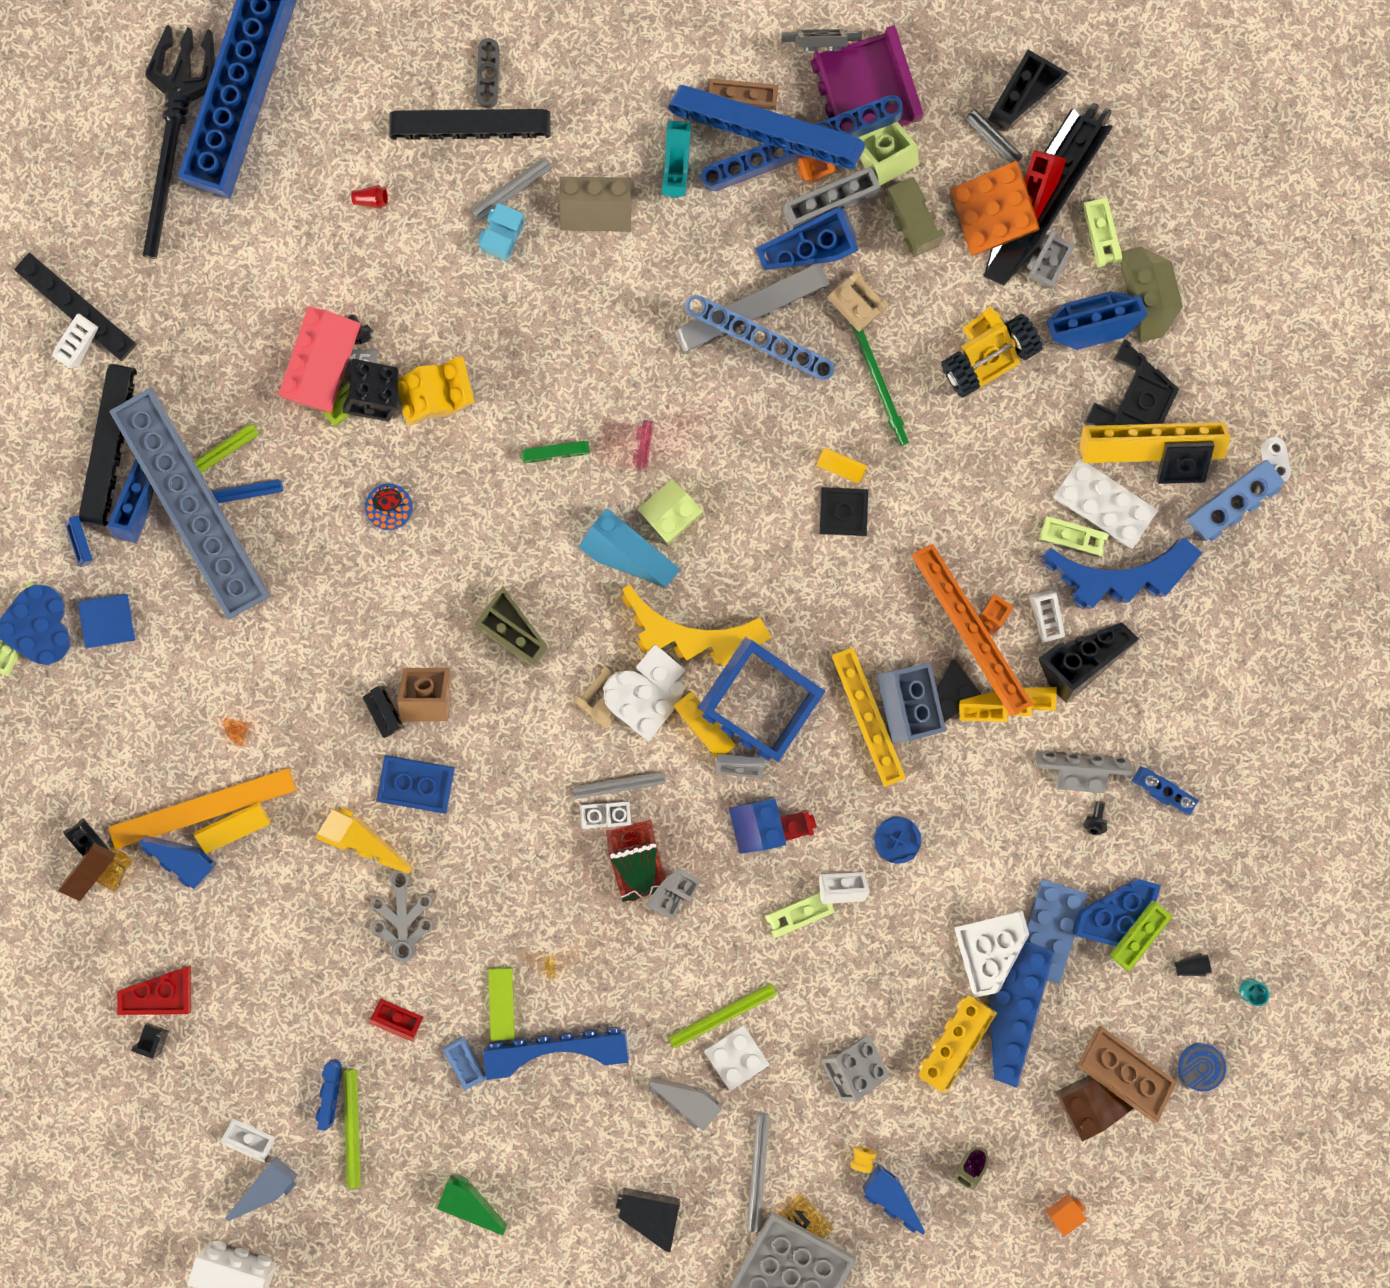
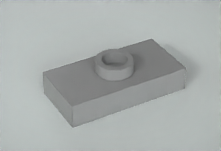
(739, 766)

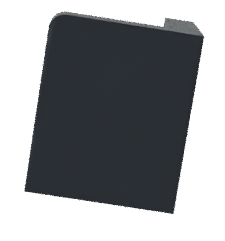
(151, 1041)

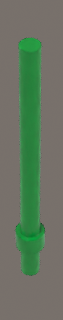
(895, 422)

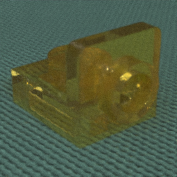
(115, 871)

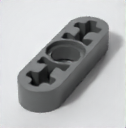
(481, 66)

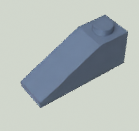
(267, 1188)

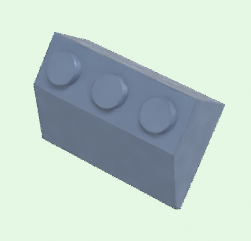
(911, 703)

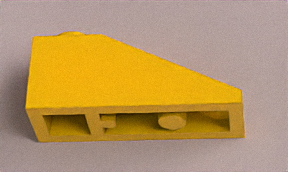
(711, 735)

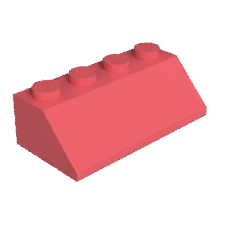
(319, 359)

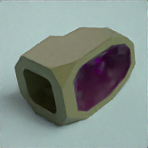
(972, 1167)

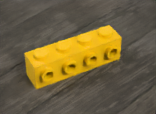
(956, 1044)

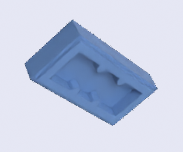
(464, 1063)

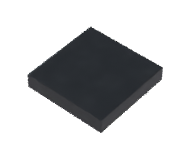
(1185, 462)
(843, 511)

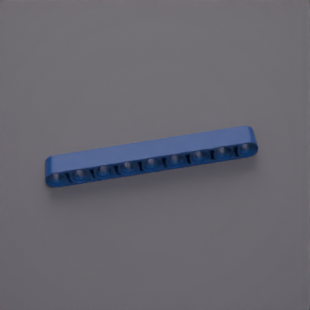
(767, 127)
(767, 151)

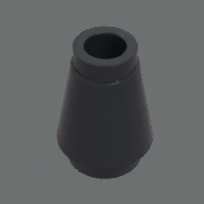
(1195, 965)

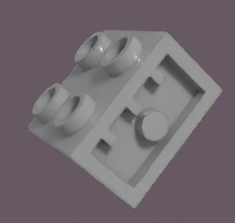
(856, 1070)

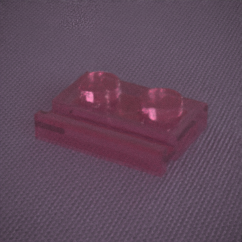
(641, 455)

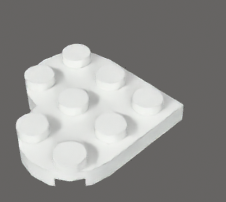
(640, 701)

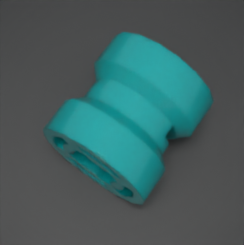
(1259, 993)

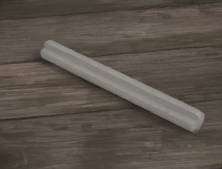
(758, 1172)

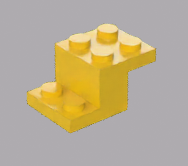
(435, 391)

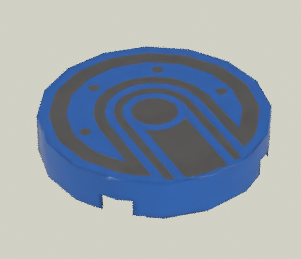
(1202, 1067)

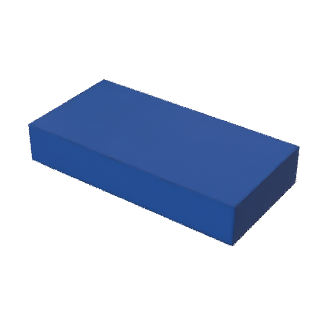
(78, 541)

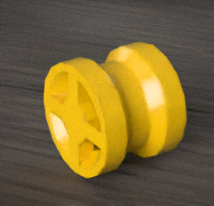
(863, 1159)

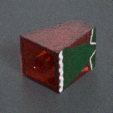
(635, 860)

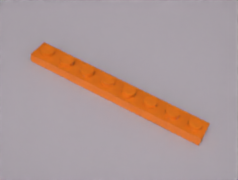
(972, 630)

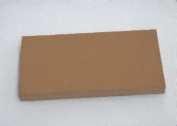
(1127, 1074)

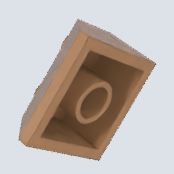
(424, 694)

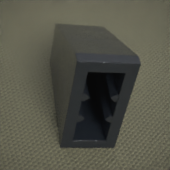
(650, 1215)

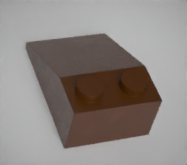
(1091, 1107)

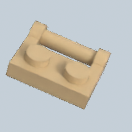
(853, 306)
(599, 711)

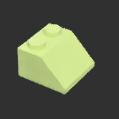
(889, 152)
(670, 511)

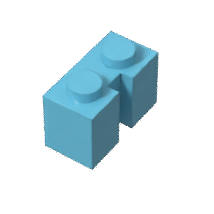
(502, 232)

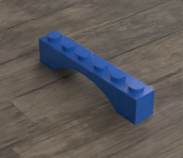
(605, 1047)

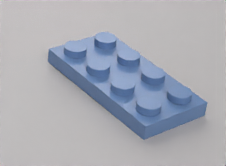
(1054, 921)

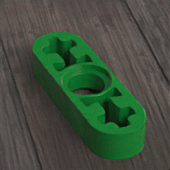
(547, 452)

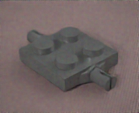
(815, 38)

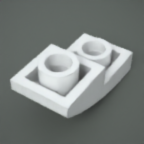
(605, 815)

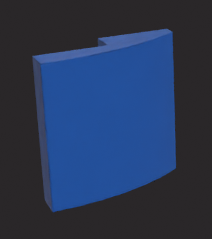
(106, 621)

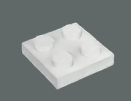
(736, 1057)

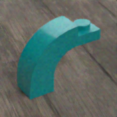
(676, 159)

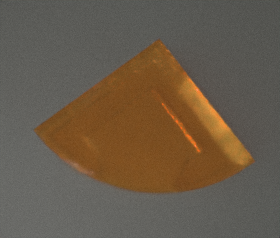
(236, 730)

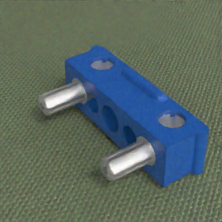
(1148, 779)

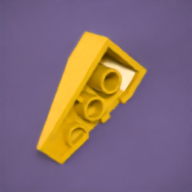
(349, 832)

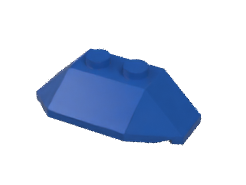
(1096, 319)

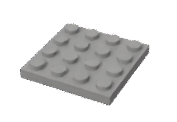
(792, 1258)

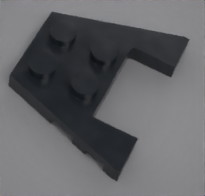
(1146, 398)

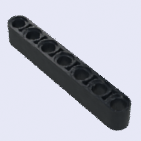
(469, 123)
(106, 446)

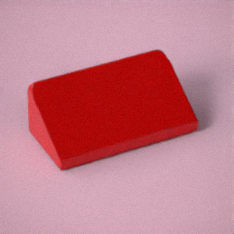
(396, 1020)

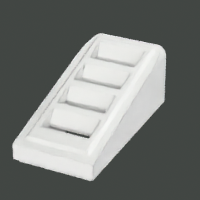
(67, 354)
(1037, 609)

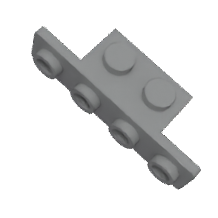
(1083, 771)

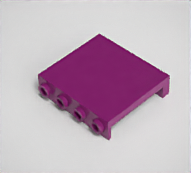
(865, 74)

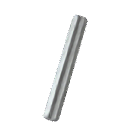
(512, 188)
(619, 785)

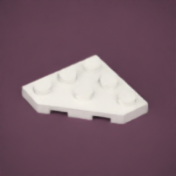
(991, 950)

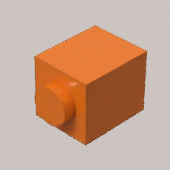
(1067, 1214)

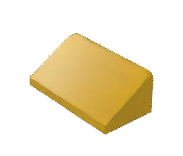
(841, 465)

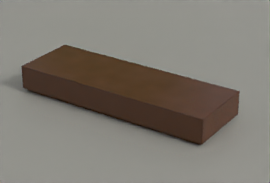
(87, 872)

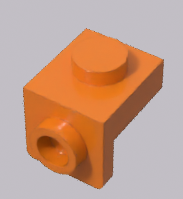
(814, 170)

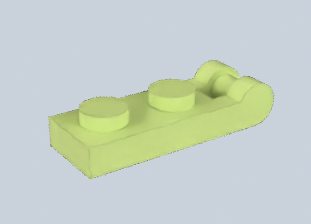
(1102, 231)
(1073, 536)
(798, 914)

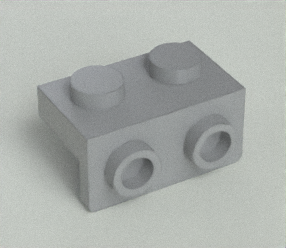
(1050, 260)

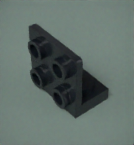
(372, 390)

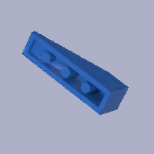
(132, 506)

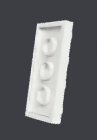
(1105, 504)

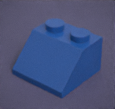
(757, 826)

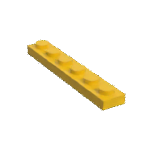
(868, 717)

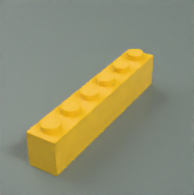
(1147, 441)

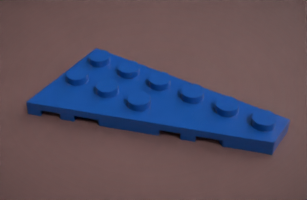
(1017, 1011)

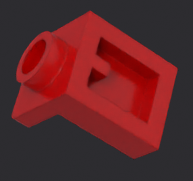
(798, 825)

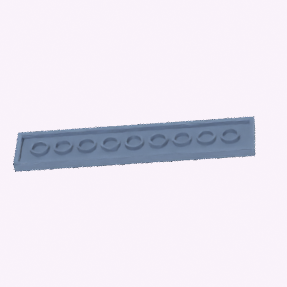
(190, 503)

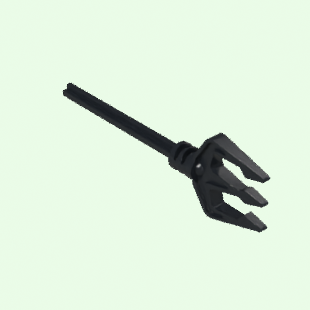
(178, 91)

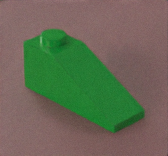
(466, 1203)

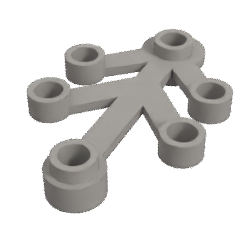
(401, 919)

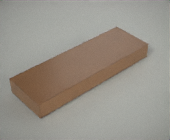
(750, 93)

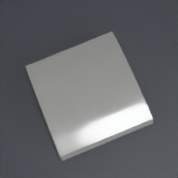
(671, 891)

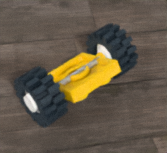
(991, 354)

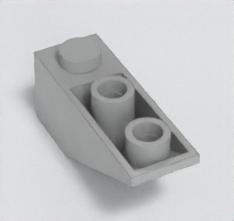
(689, 1100)

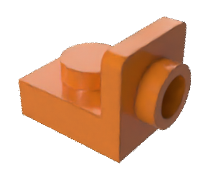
(995, 614)

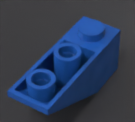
(184, 860)
(887, 1190)

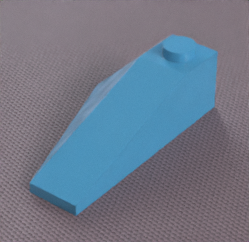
(620, 547)

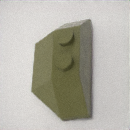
(1156, 284)

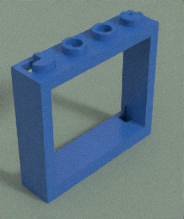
(727, 677)

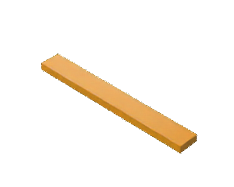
(202, 808)

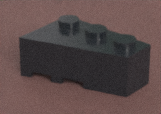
(1027, 88)

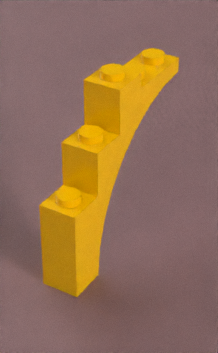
(689, 640)

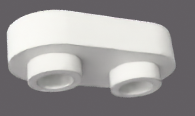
(1278, 459)

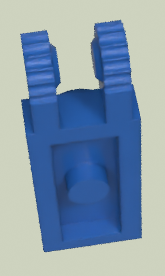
(329, 1094)

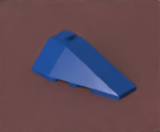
(815, 242)

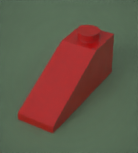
(1043, 178)

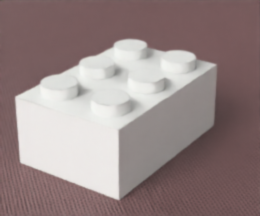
(230, 1268)

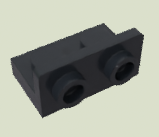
(383, 711)

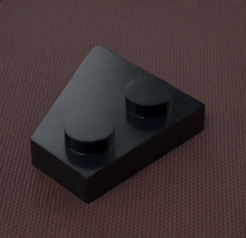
(954, 687)

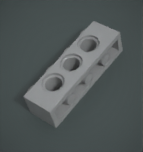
(841, 193)

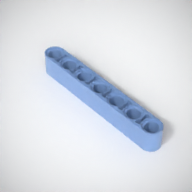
(771, 338)

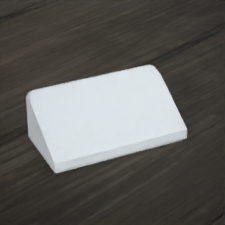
(843, 887)
(248, 1140)

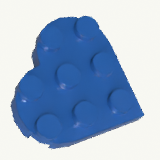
(35, 626)

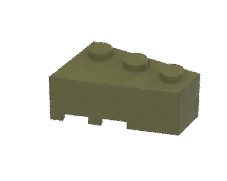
(913, 217)
(510, 629)

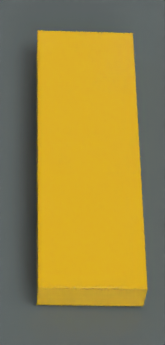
(232, 828)

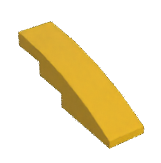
(990, 708)

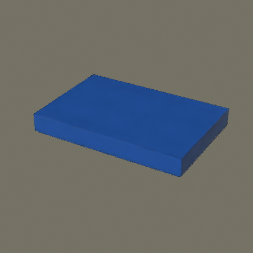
(415, 784)

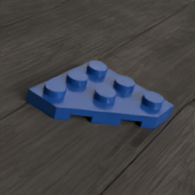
(1116, 912)

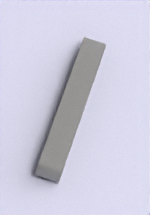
(755, 306)

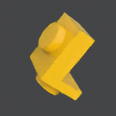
(982, 323)

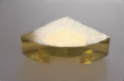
(550, 966)

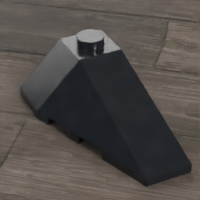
(1081, 661)

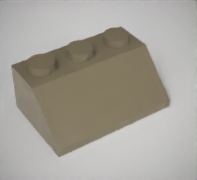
(595, 204)

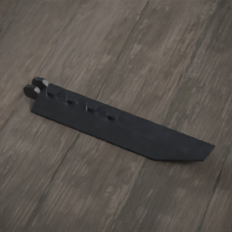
(1078, 142)

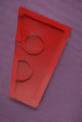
(158, 996)

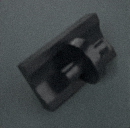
(83, 836)

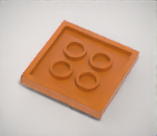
(994, 208)

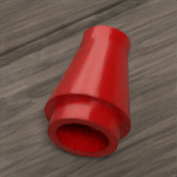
(371, 197)

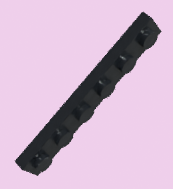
(72, 304)

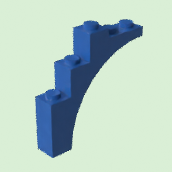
(1092, 583)

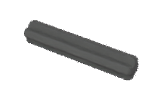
(993, 136)

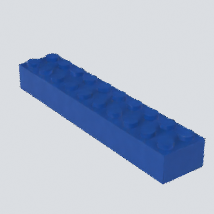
(235, 95)

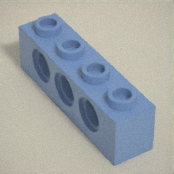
(1269, 484)

